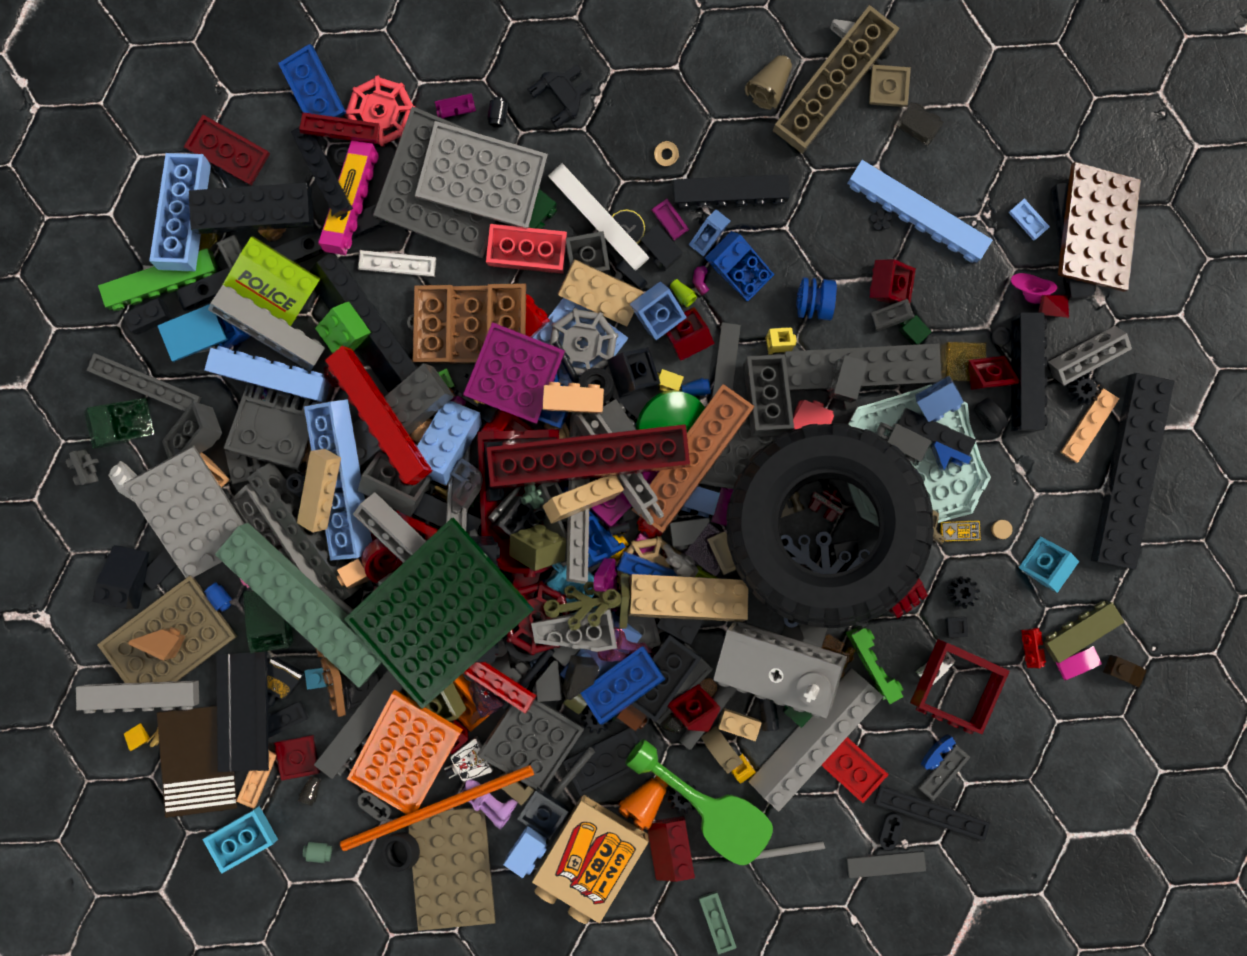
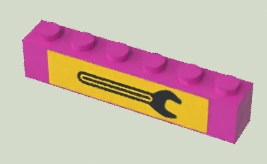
(354, 180)

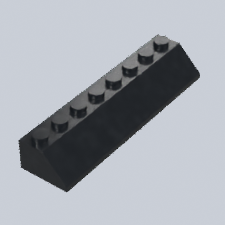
(381, 346)

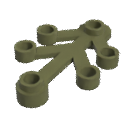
(585, 604)

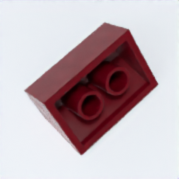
(671, 850)

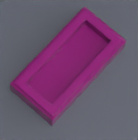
(670, 220)

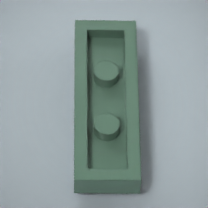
(717, 922)

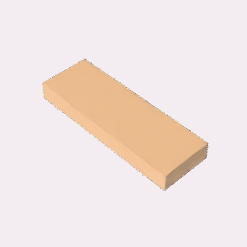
(255, 784)

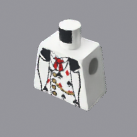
(467, 762)

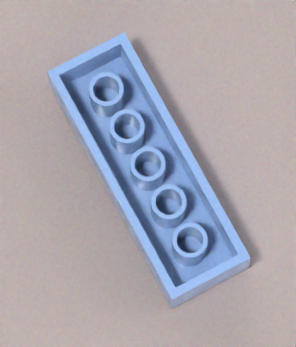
(173, 241)
(263, 373)

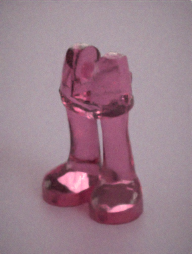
(622, 644)

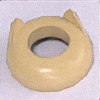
(666, 145)

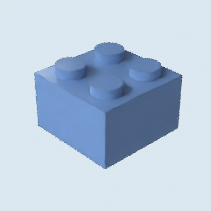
(658, 310)
(939, 399)

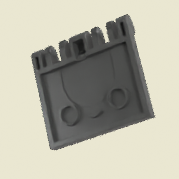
(270, 429)

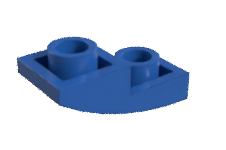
(933, 756)

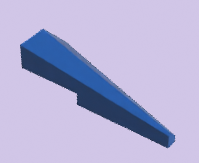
(601, 543)

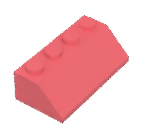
(526, 248)

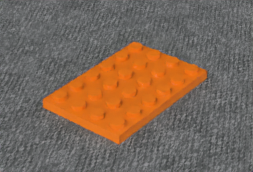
(404, 753)

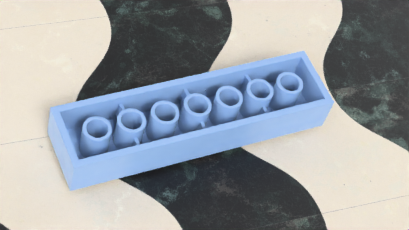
(332, 429)

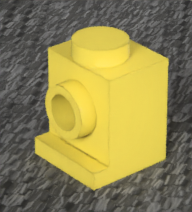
(780, 340)
(669, 381)

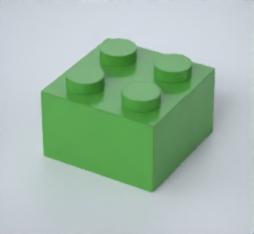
(342, 328)

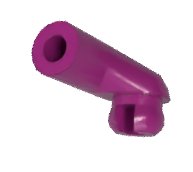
(698, 279)

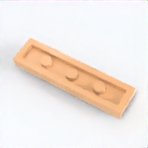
(1089, 425)

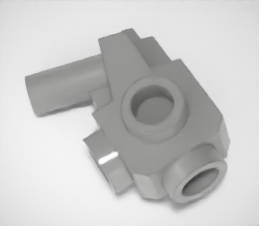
(683, 564)

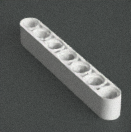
(598, 216)

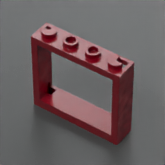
(988, 697)

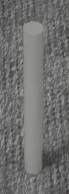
(791, 850)

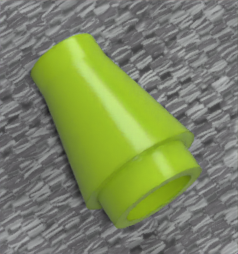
(683, 293)

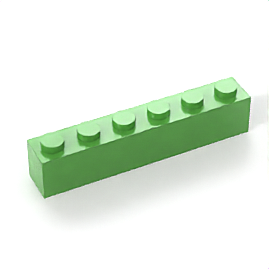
(153, 282)

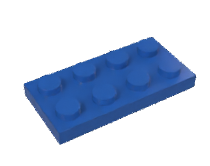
(311, 83)
(622, 685)

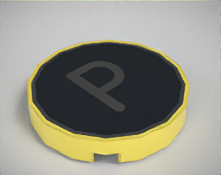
(631, 223)

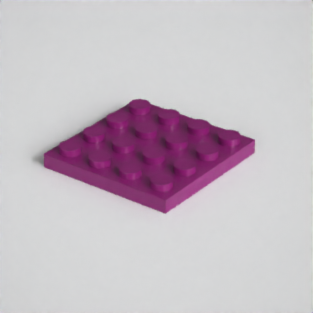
(513, 372)

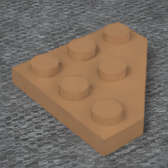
(334, 686)

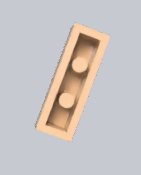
(573, 398)

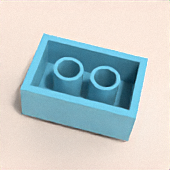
(240, 839)

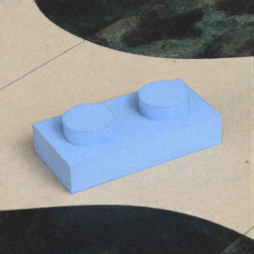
(1029, 219)

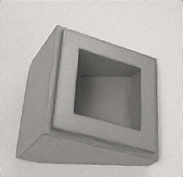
(841, 27)

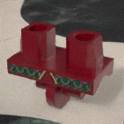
(818, 500)

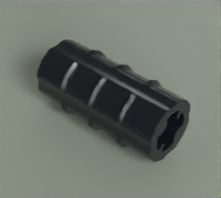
(768, 715)

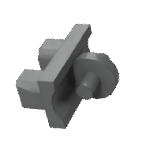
(84, 467)

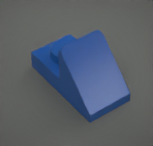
(943, 453)

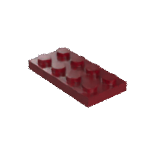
(227, 150)

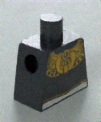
(282, 679)

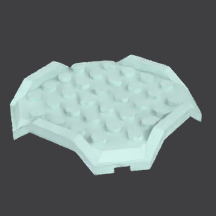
(950, 491)

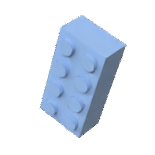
(448, 439)

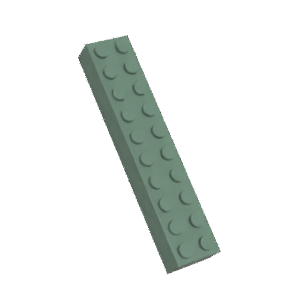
(298, 602)

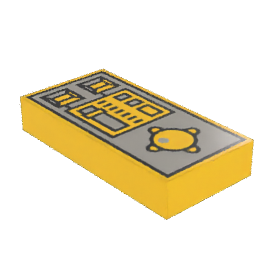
(960, 530)

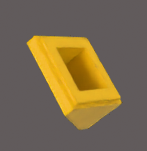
(136, 737)
(743, 771)

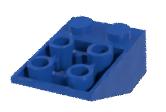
(739, 265)

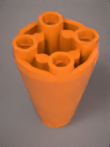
(644, 803)

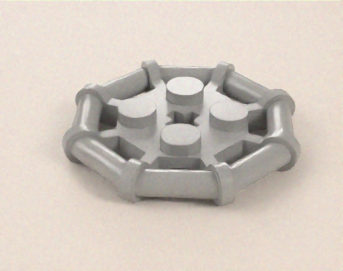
(591, 335)

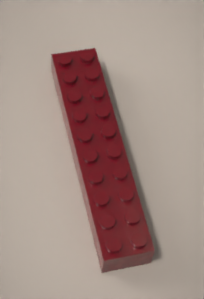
(588, 457)

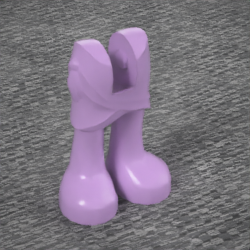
(496, 811)

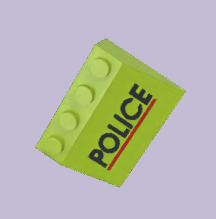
(271, 280)

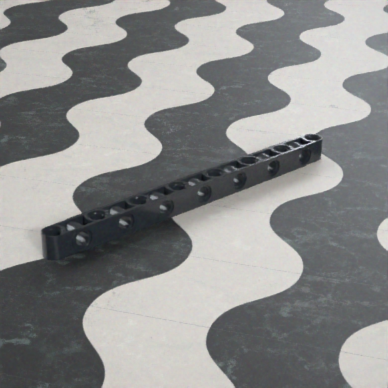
(295, 250)

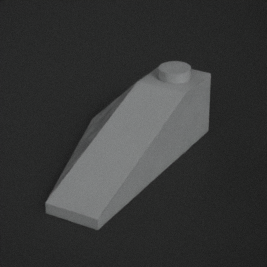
(557, 632)

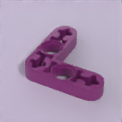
(606, 577)

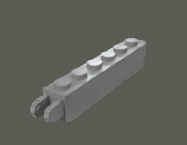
(635, 486)

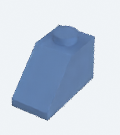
(709, 232)

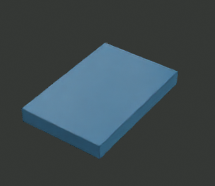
(191, 333)

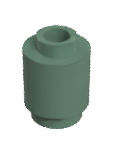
(317, 852)

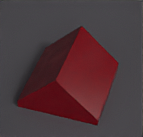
(991, 372)
(695, 709)

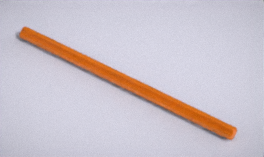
(437, 808)

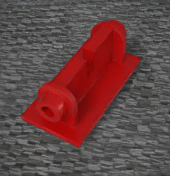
(1033, 656)

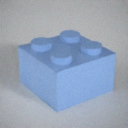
(525, 851)

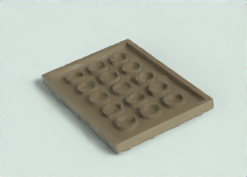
(180, 608)
(453, 870)

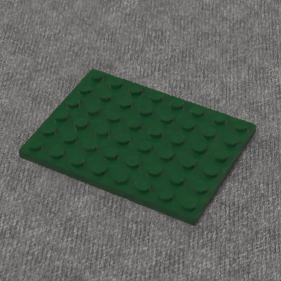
(438, 613)

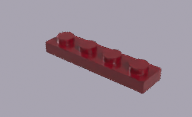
(339, 128)

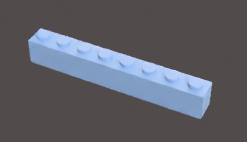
(919, 211)

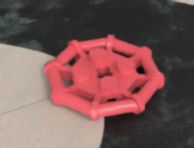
(377, 99)

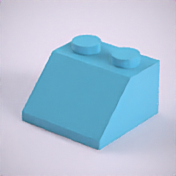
(1049, 564)

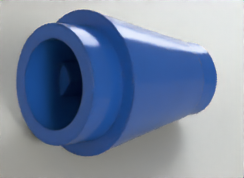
(697, 388)

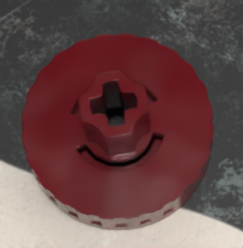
(376, 552)

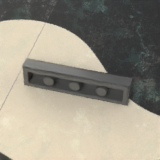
(721, 697)

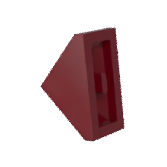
(1054, 305)

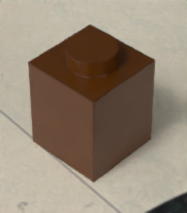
(632, 717)

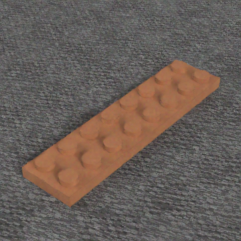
(705, 443)

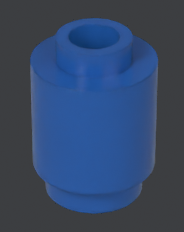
(218, 597)

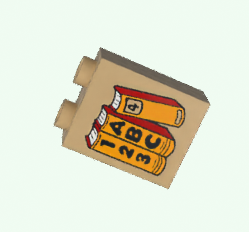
(589, 860)

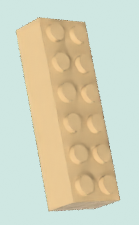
(688, 598)

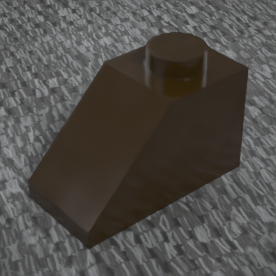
(1124, 670)

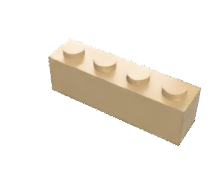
(318, 490)
(582, 498)

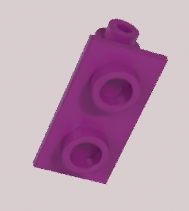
(455, 106)

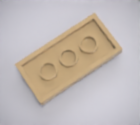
(599, 292)

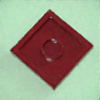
(296, 757)

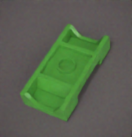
(862, 640)

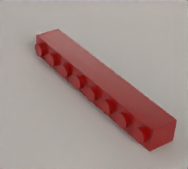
(378, 415)

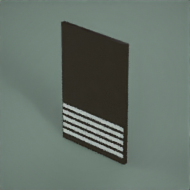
(191, 763)

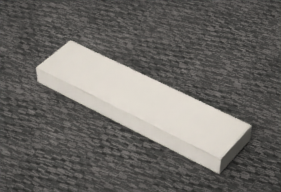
(397, 263)

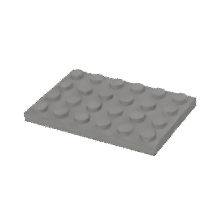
(481, 175)
(186, 510)

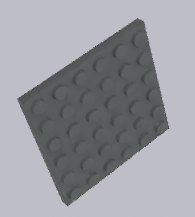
(401, 207)

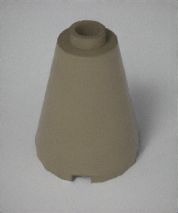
(769, 83)

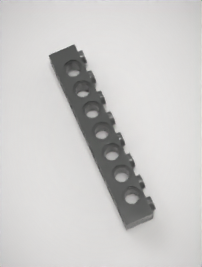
(313, 545)

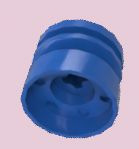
(816, 298)

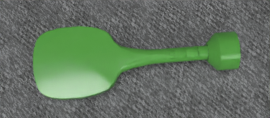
(728, 822)

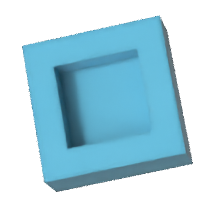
(314, 678)

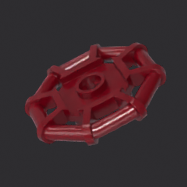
(525, 625)

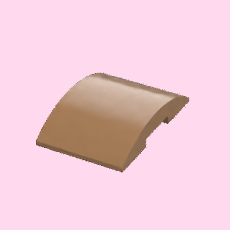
(456, 319)

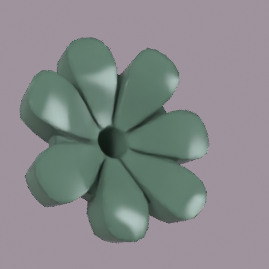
(532, 496)

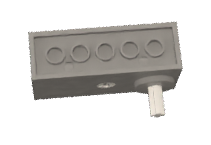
(779, 669)

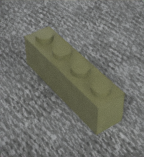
(1083, 631)

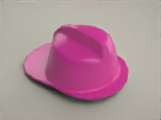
(1033, 286)

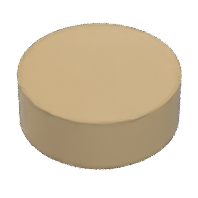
(1002, 529)

